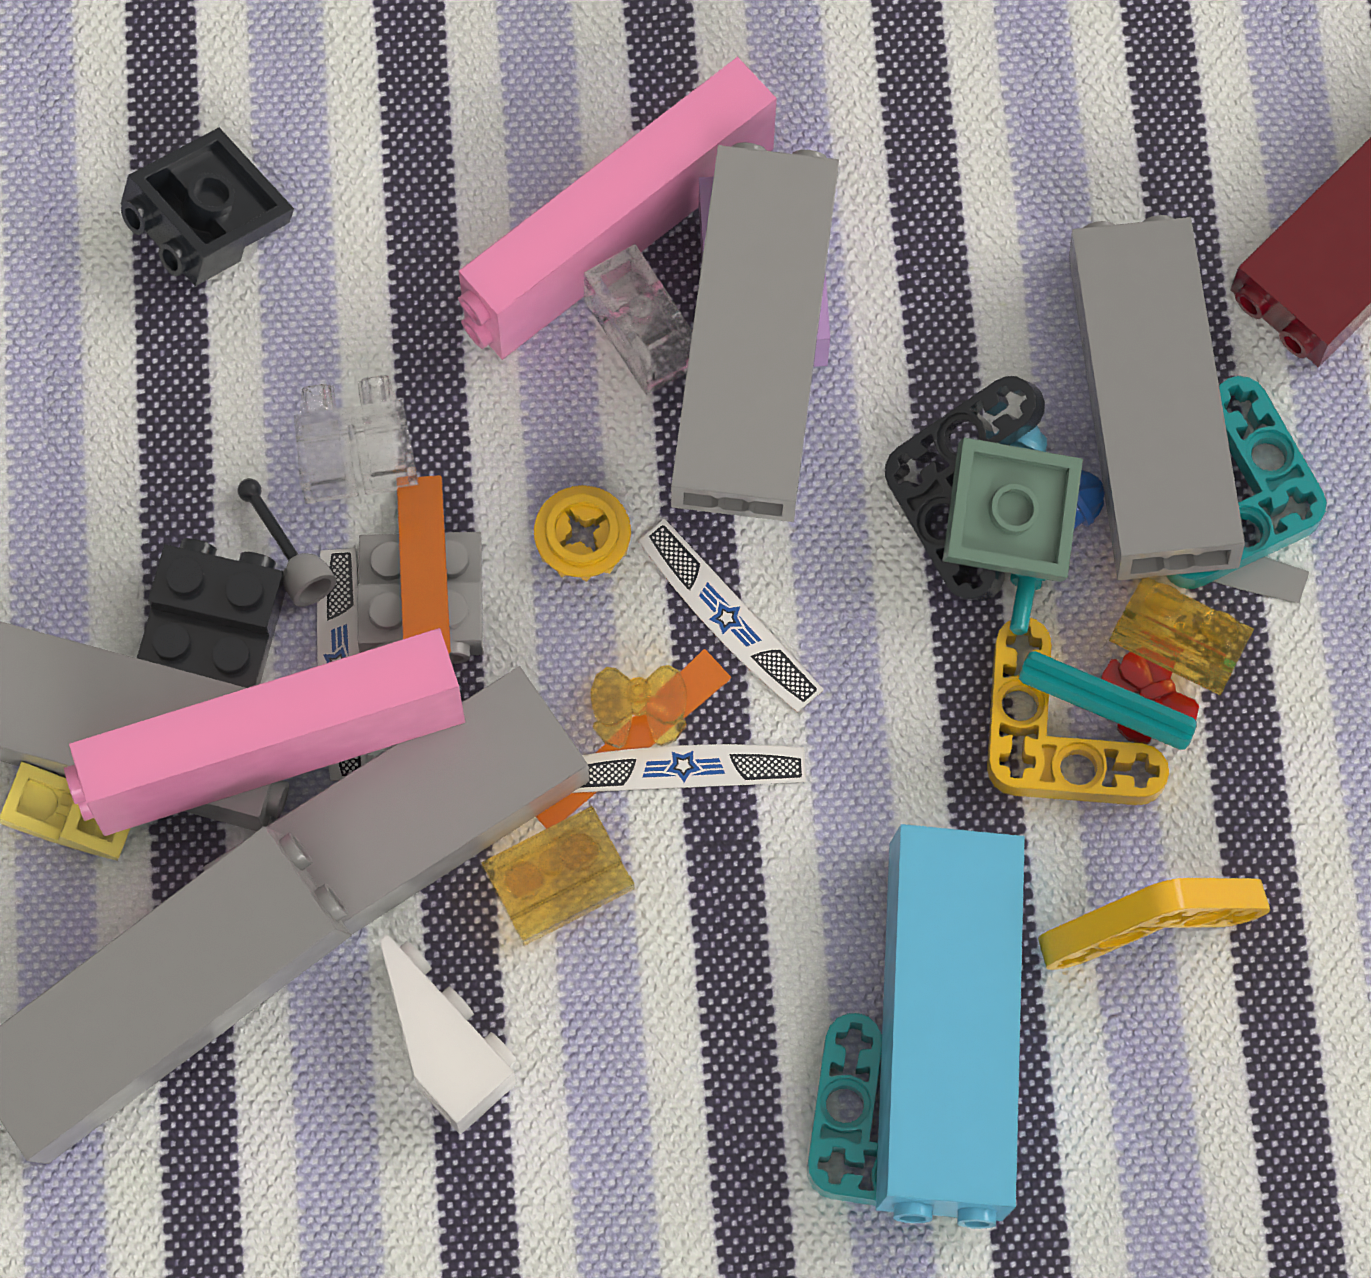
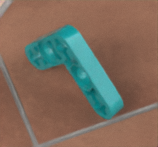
(1269, 488)
(849, 1137)

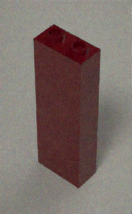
(1316, 266)

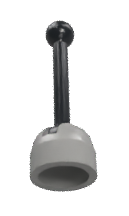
(306, 575)

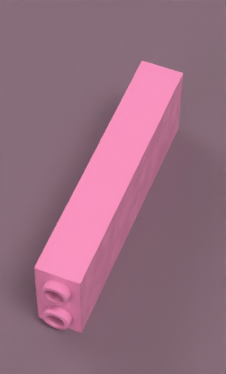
(618, 203)
(265, 733)

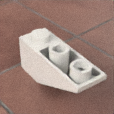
(447, 1056)

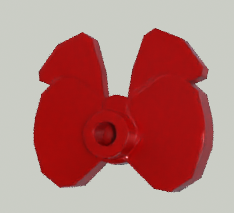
(1150, 682)

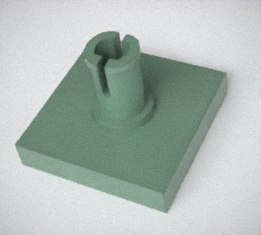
(1012, 509)

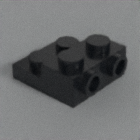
(203, 206)
(213, 613)

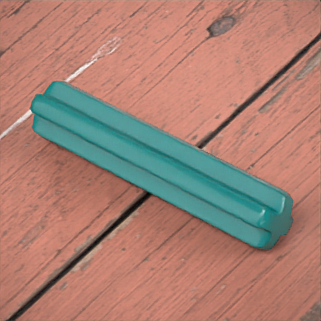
(1107, 700)

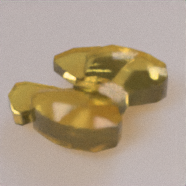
(658, 696)

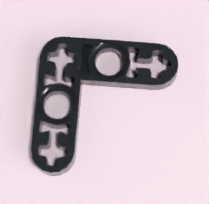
(935, 491)

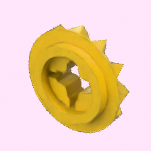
(588, 507)

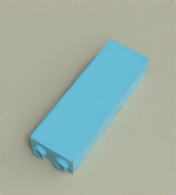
(951, 1026)

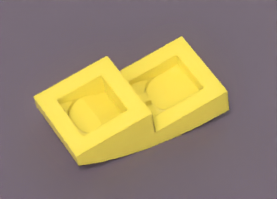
(45, 808)

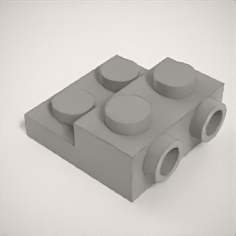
(380, 593)

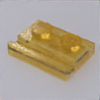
(1181, 634)
(558, 875)

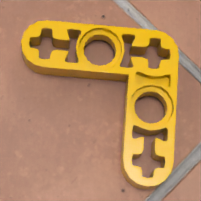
(1048, 752)
(1150, 909)

